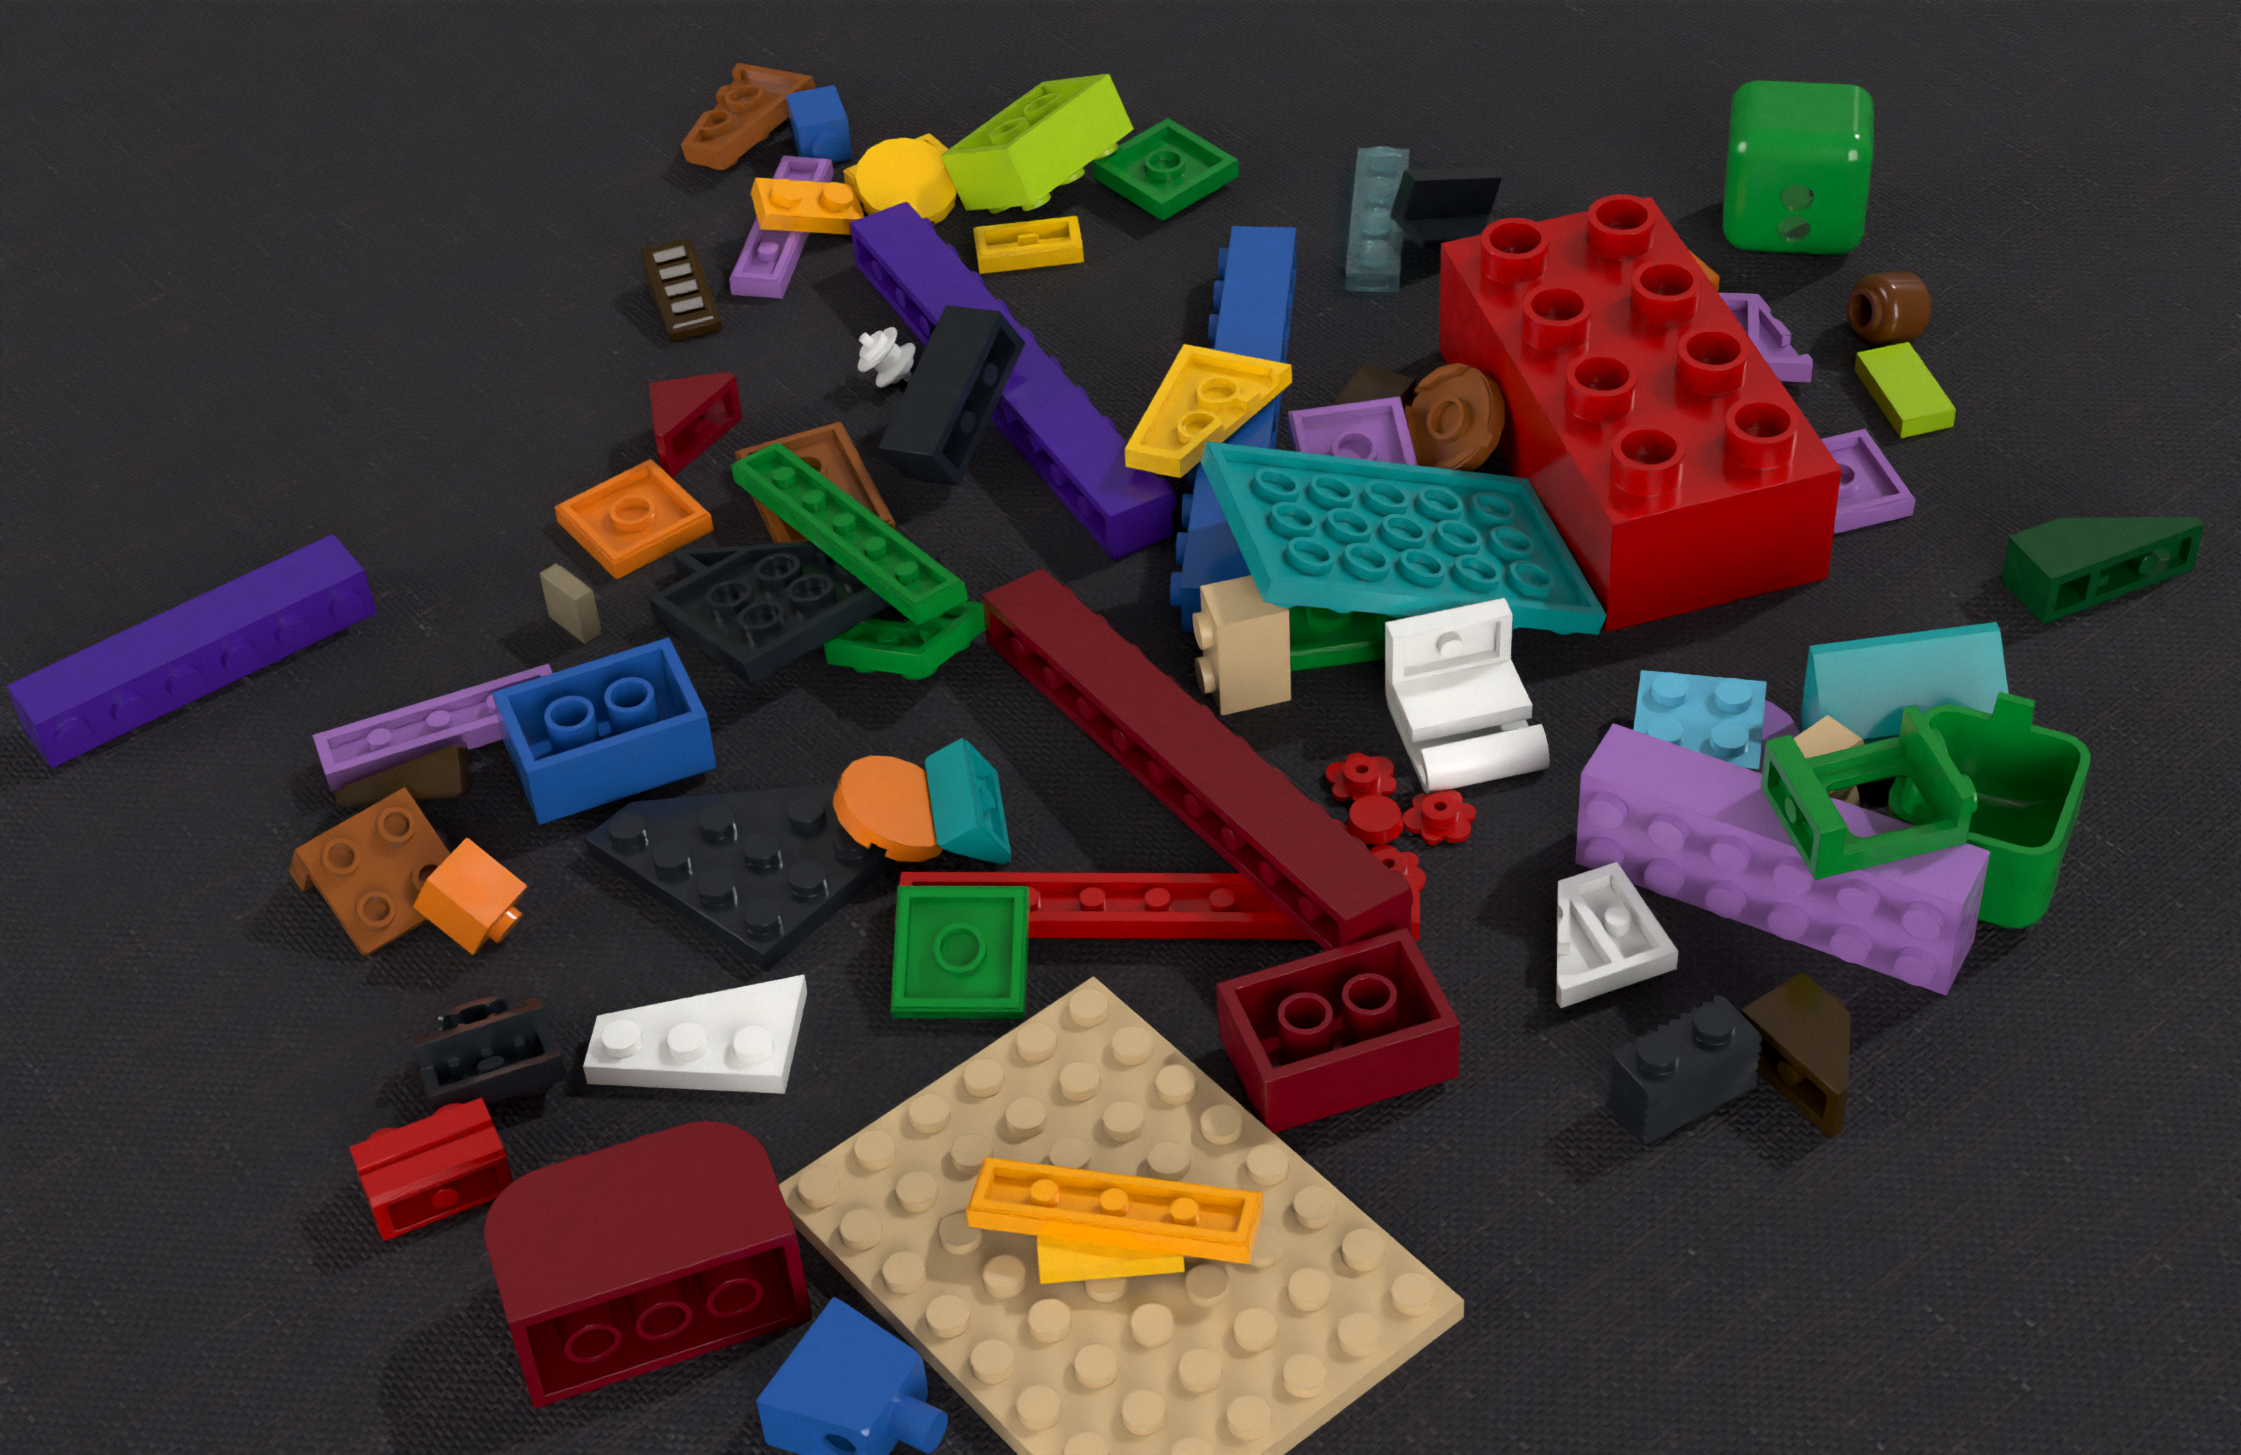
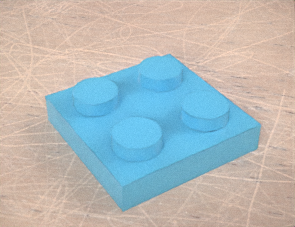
(1704, 714)

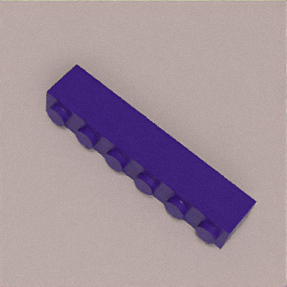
(191, 650)

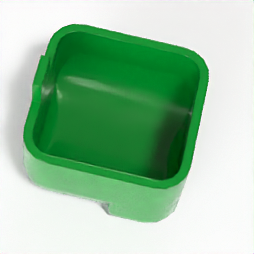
(2027, 799)

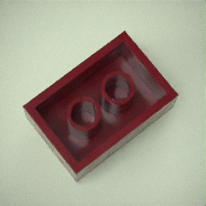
(1338, 1030)

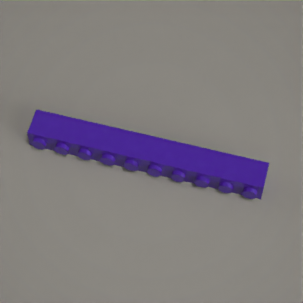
(1040, 407)

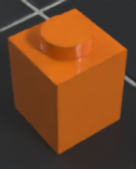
(471, 897)

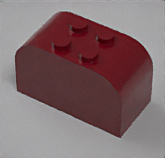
(643, 1257)

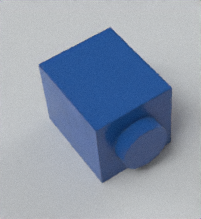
(819, 124)

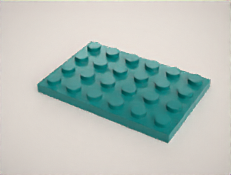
(1397, 538)

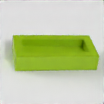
(1905, 390)

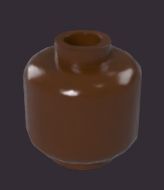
(1889, 307)

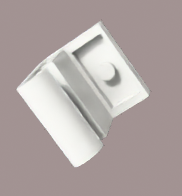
(1461, 697)

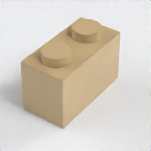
(1242, 647)

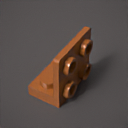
(373, 869)

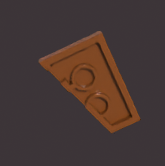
(743, 115)

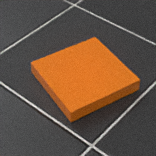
(633, 518)

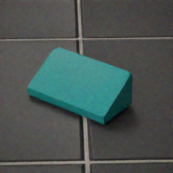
(967, 804)

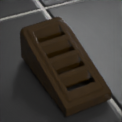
(680, 287)
(429, 776)

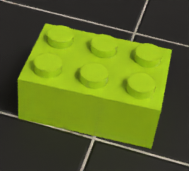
(1038, 144)

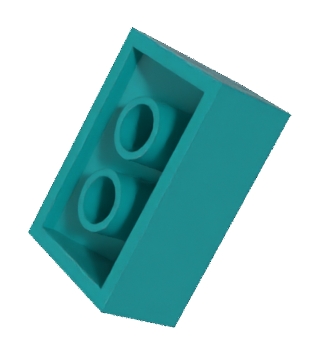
(1874, 678)

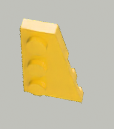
(1201, 401)

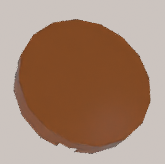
(1455, 418)

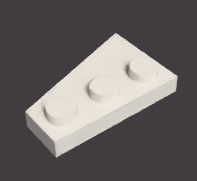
(703, 1042)

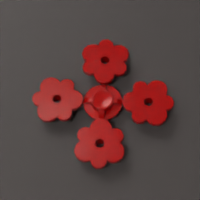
(1379, 818)

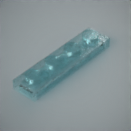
(1374, 237)

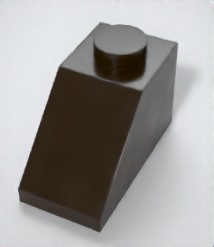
(1805, 1048)

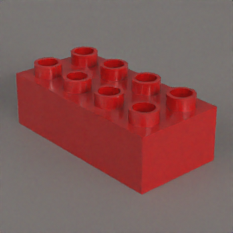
(1640, 411)

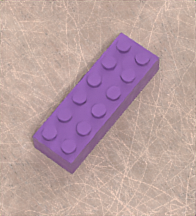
(1713, 841)

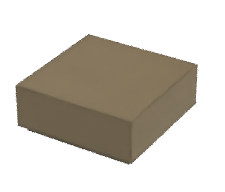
(570, 603)

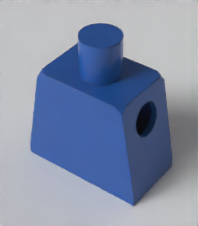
(849, 1392)

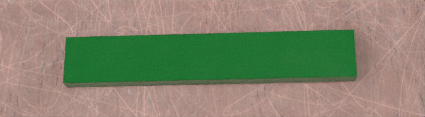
(849, 533)

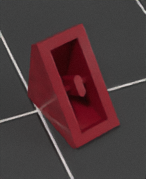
(692, 416)

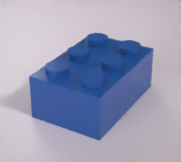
(604, 730)

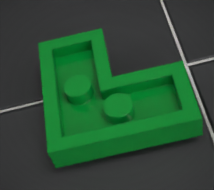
(905, 646)

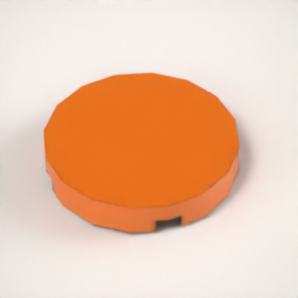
(888, 805)

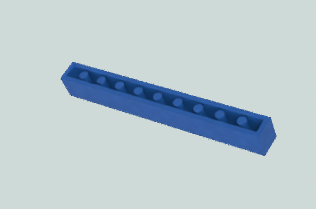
(1252, 321)

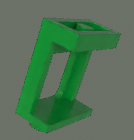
(1800, 797)

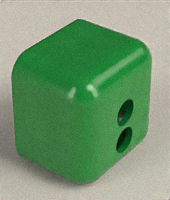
(1791, 142)

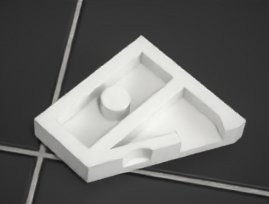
(1606, 936)

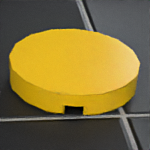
(905, 172)

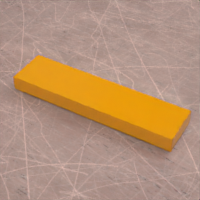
(1116, 1209)

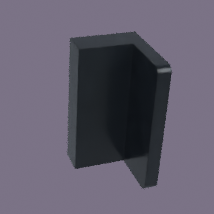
(1445, 203)

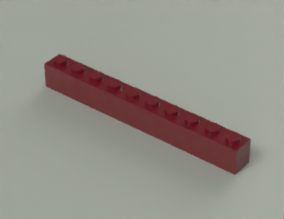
(1196, 765)

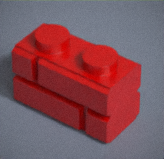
(431, 1168)

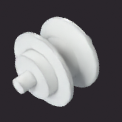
(886, 357)

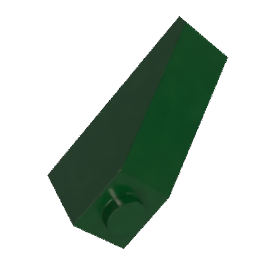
(2093, 560)

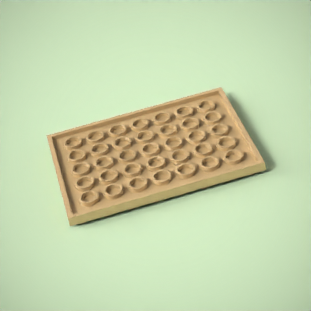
(1131, 1363)

